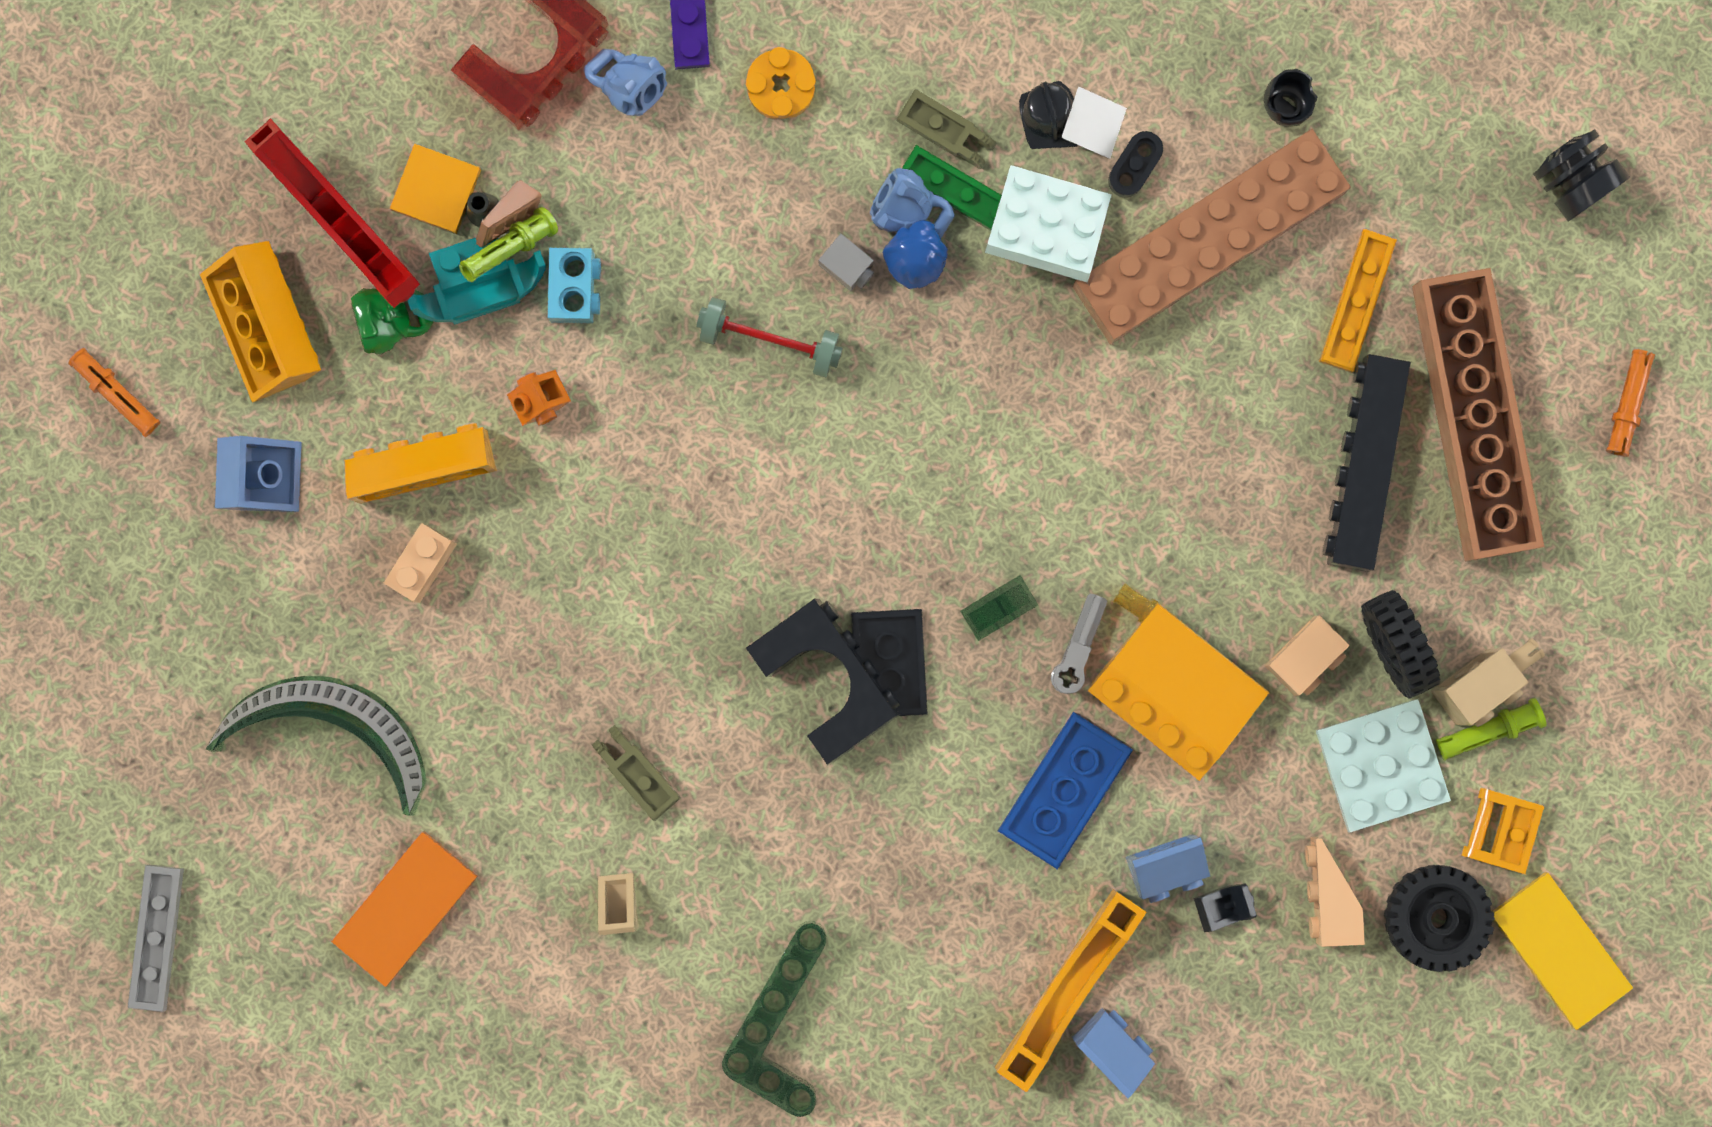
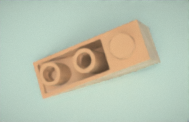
(1336, 908)

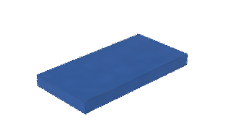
(1065, 790)

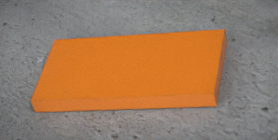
(404, 908)

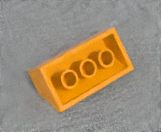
(260, 320)
(418, 465)

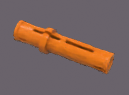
(85, 364)
(1627, 415)

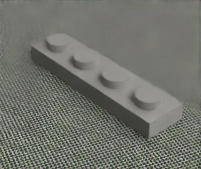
(155, 938)

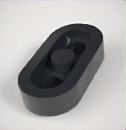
(1135, 165)

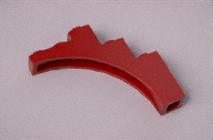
(333, 213)

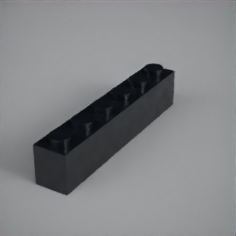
(1368, 462)

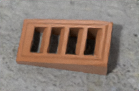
(515, 206)

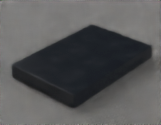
(896, 649)

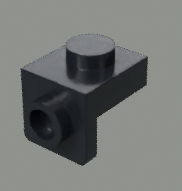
(1225, 906)

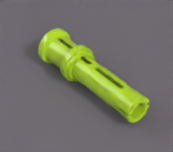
(521, 237)
(1506, 724)

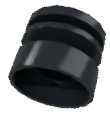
(1581, 174)

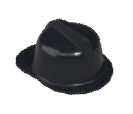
(1045, 115)

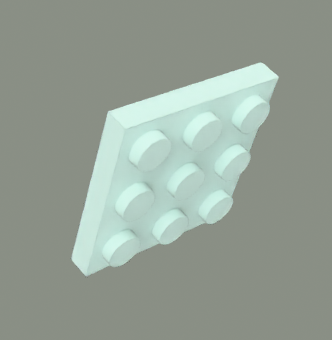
(1048, 223)
(1383, 765)

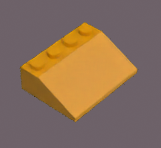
(1178, 691)

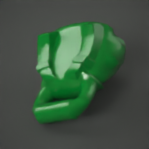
(381, 324)

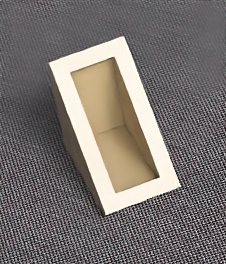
(617, 904)

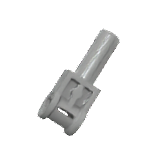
(1079, 645)

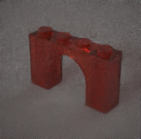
(520, 95)

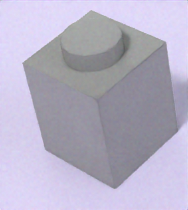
(847, 263)

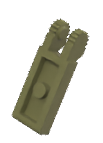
(943, 127)
(638, 776)

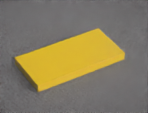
(1561, 951)

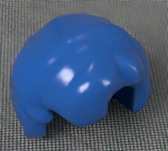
(916, 255)

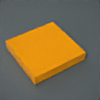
(435, 188)

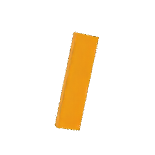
(1358, 300)

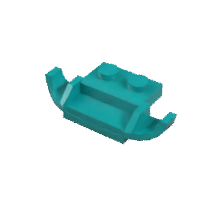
(461, 300)

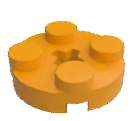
(760, 83)

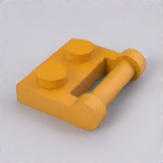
(1514, 833)

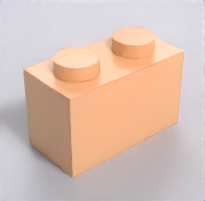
(420, 563)
(1308, 656)

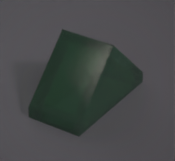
(999, 608)

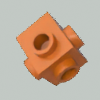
(538, 397)

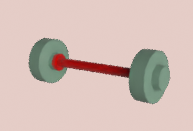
(713, 321)

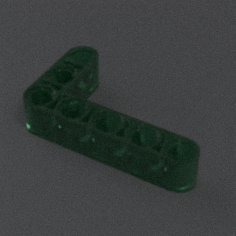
(771, 1019)

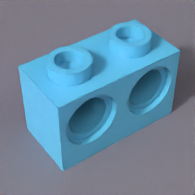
(564, 286)

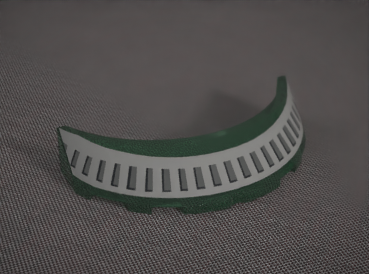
(347, 707)

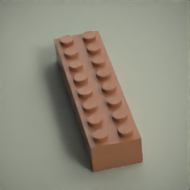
(1211, 236)
(1477, 414)

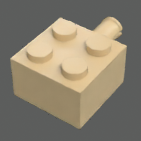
(1486, 683)

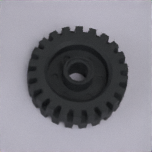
(1400, 644)
(1466, 923)

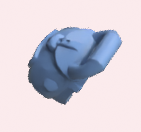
(631, 83)
(905, 201)

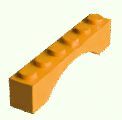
(1068, 989)

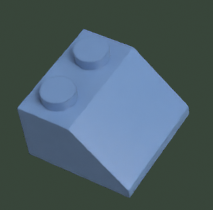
(257, 474)
(1169, 867)
(1114, 1051)

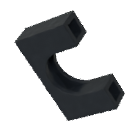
(868, 704)

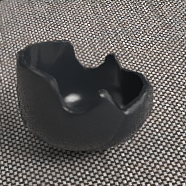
(1295, 86)

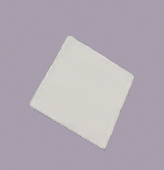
(1094, 122)

